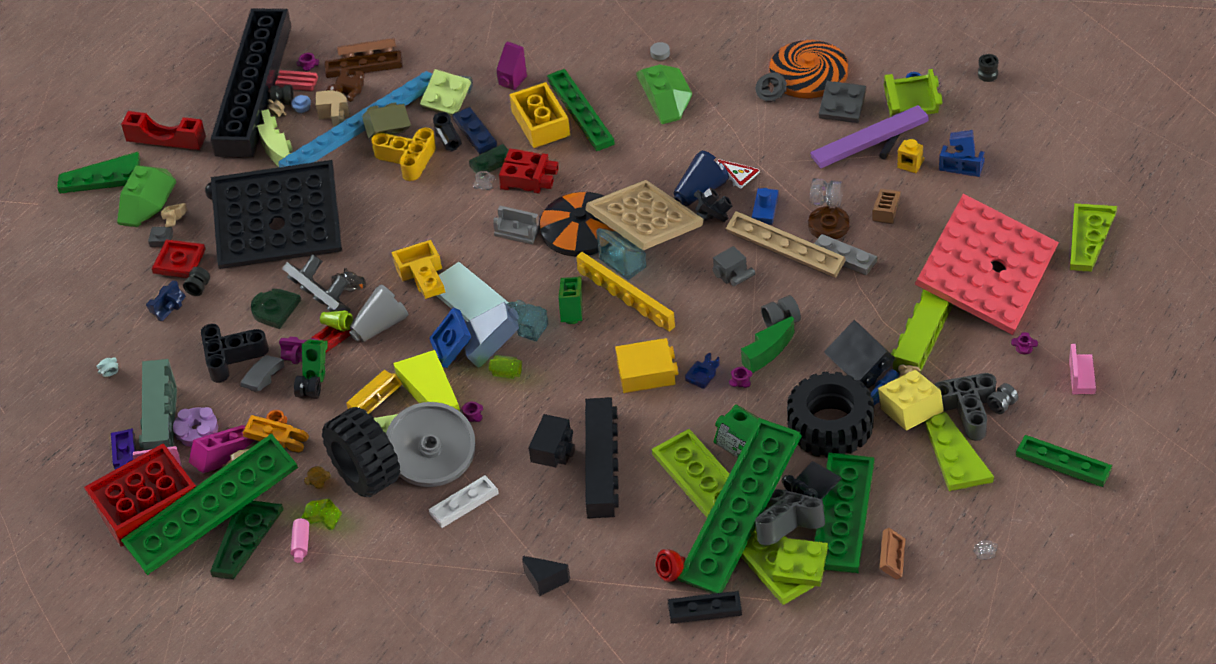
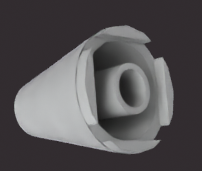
(377, 315)

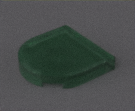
(274, 307)

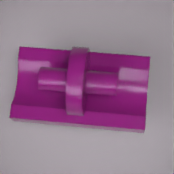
(292, 349)

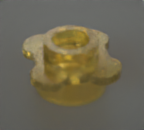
(317, 477)

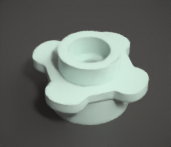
(108, 367)

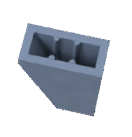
(490, 332)

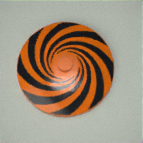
(809, 66)

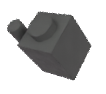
(732, 267)

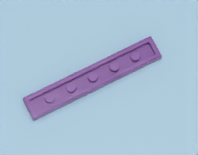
(869, 136)

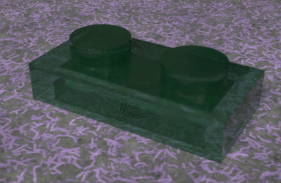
(489, 160)

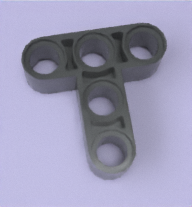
(968, 396)
(785, 513)

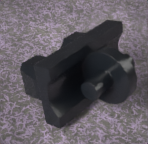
(709, 206)

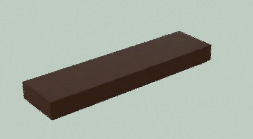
(364, 63)

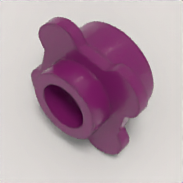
(307, 61)
(1024, 343)
(740, 377)
(472, 411)

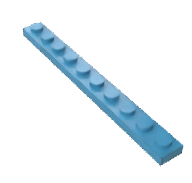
(354, 125)

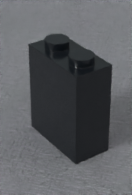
(860, 354)

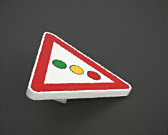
(739, 173)

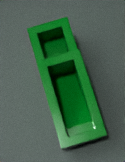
(767, 345)

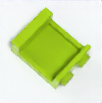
(912, 91)

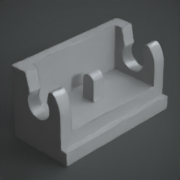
(516, 225)

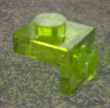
(322, 511)

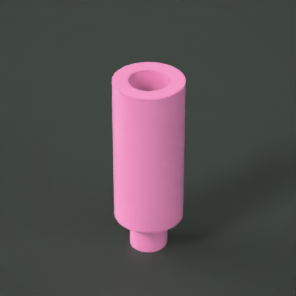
(299, 540)

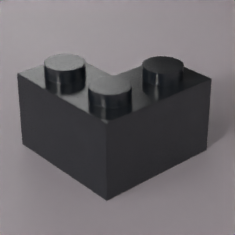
(552, 442)

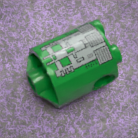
(734, 429)

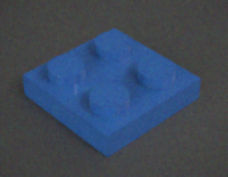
(450, 337)

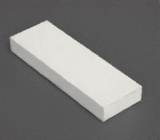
(463, 501)

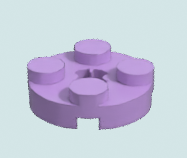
(195, 416)

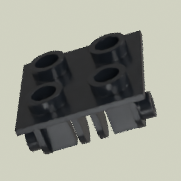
(812, 482)

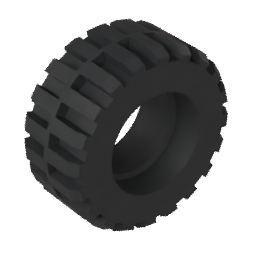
(831, 392)
(361, 451)

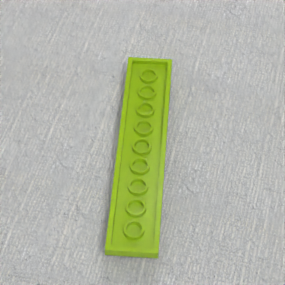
(702, 480)

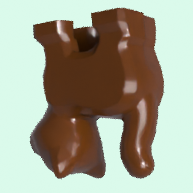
(348, 85)

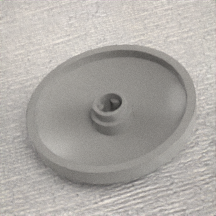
(432, 443)

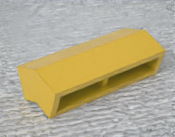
(375, 391)

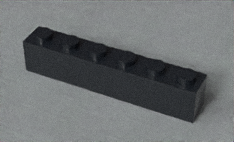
(599, 458)

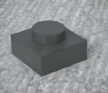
(159, 235)

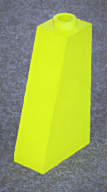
(426, 379)

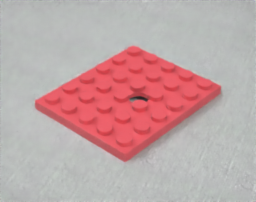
(962, 265)

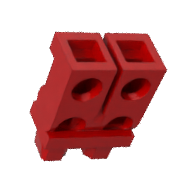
(527, 171)

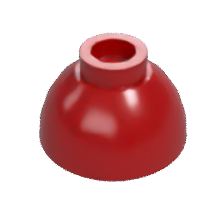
(669, 564)

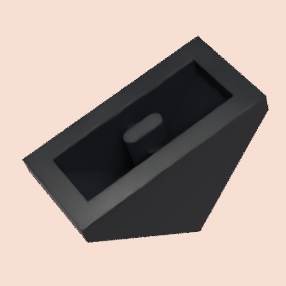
(545, 574)

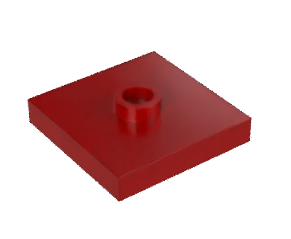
(178, 258)

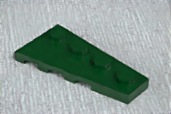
(243, 536)

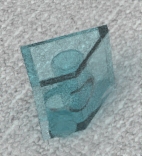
(620, 253)

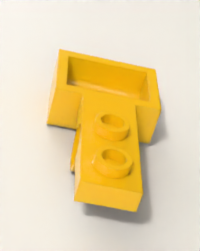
(420, 263)

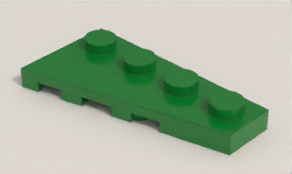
(99, 175)

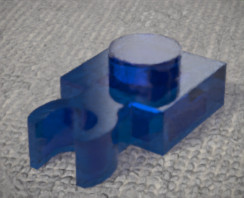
(702, 373)

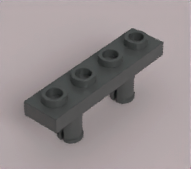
(322, 295)

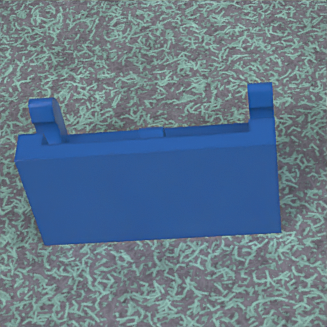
(963, 141)
(961, 165)

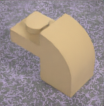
(332, 105)

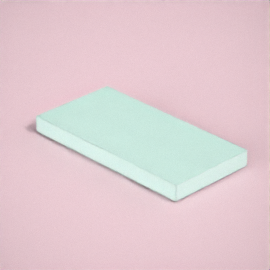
(467, 292)

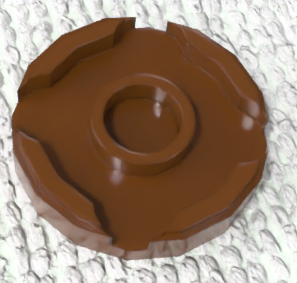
(829, 222)

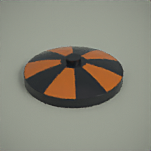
(569, 227)

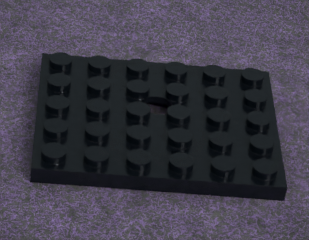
(251, 200)

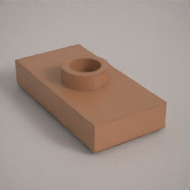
(892, 553)

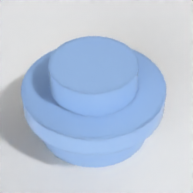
(301, 103)

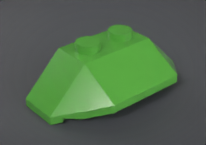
(666, 91)
(144, 194)

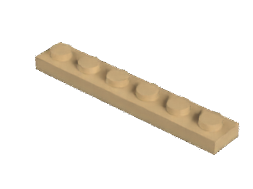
(786, 244)

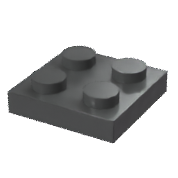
(842, 101)

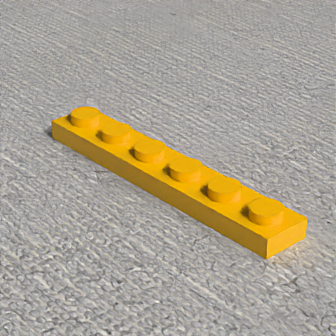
(625, 291)

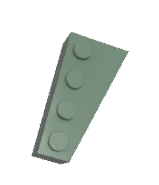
(158, 404)

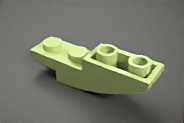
(272, 141)

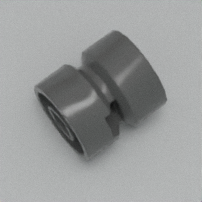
(785, 307)

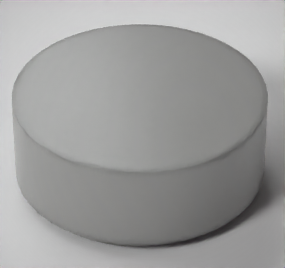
(660, 51)

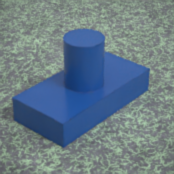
(765, 205)

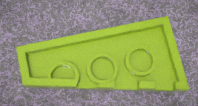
(1089, 232)
(955, 455)

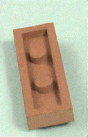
(366, 47)

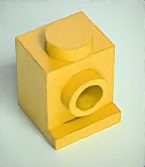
(910, 150)

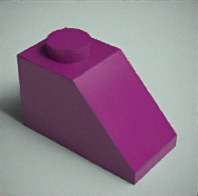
(511, 66)

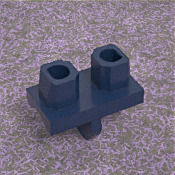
(169, 298)

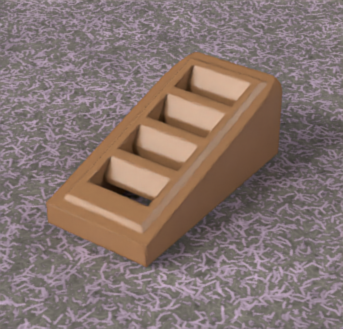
(885, 209)

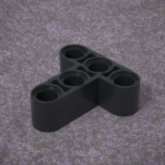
(230, 349)

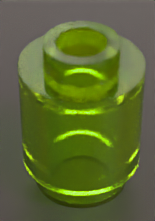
(505, 366)

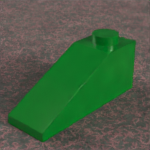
(570, 300)

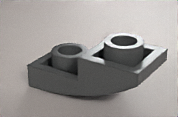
(260, 373)

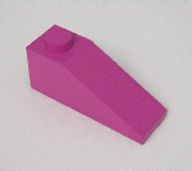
(215, 449)

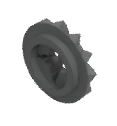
(763, 85)

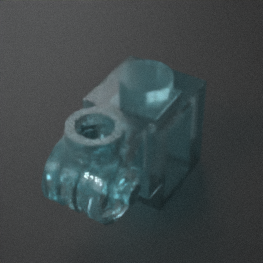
(531, 319)

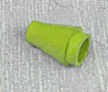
(338, 319)

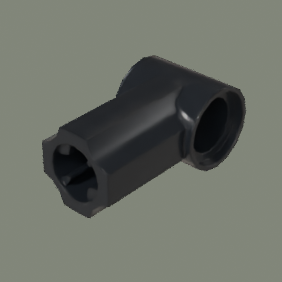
(445, 131)

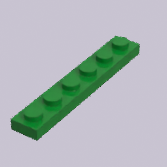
(580, 110)

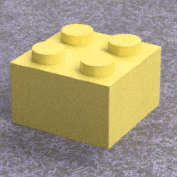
(910, 399)

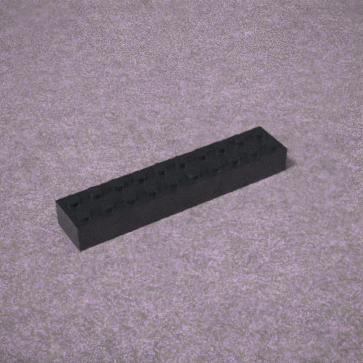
(250, 82)

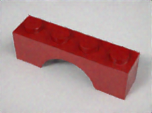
(142, 129)

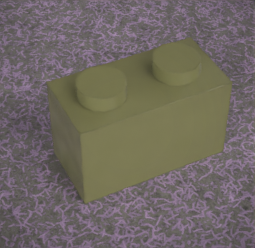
(388, 119)

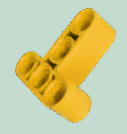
(409, 153)

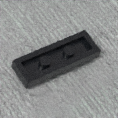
(704, 607)

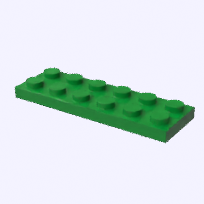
(846, 511)

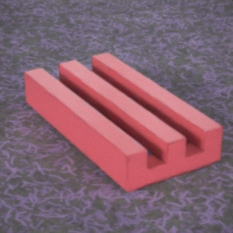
(298, 80)

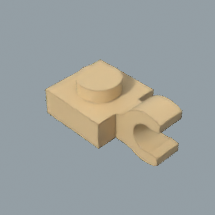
(173, 213)

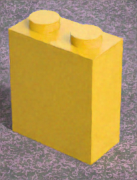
(646, 365)

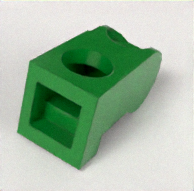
(314, 358)

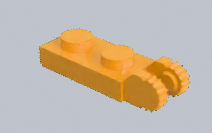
(259, 428)

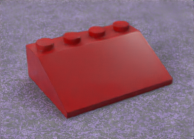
(138, 491)

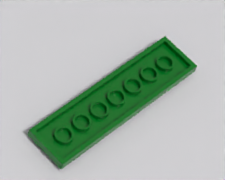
(209, 504)
(738, 505)

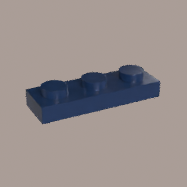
(474, 130)

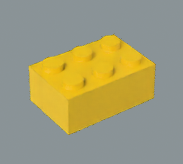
(539, 115)

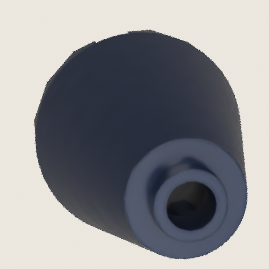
(700, 176)

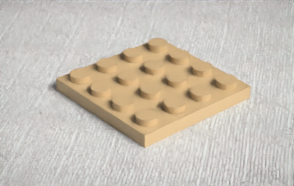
(644, 214)

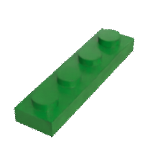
(1064, 460)

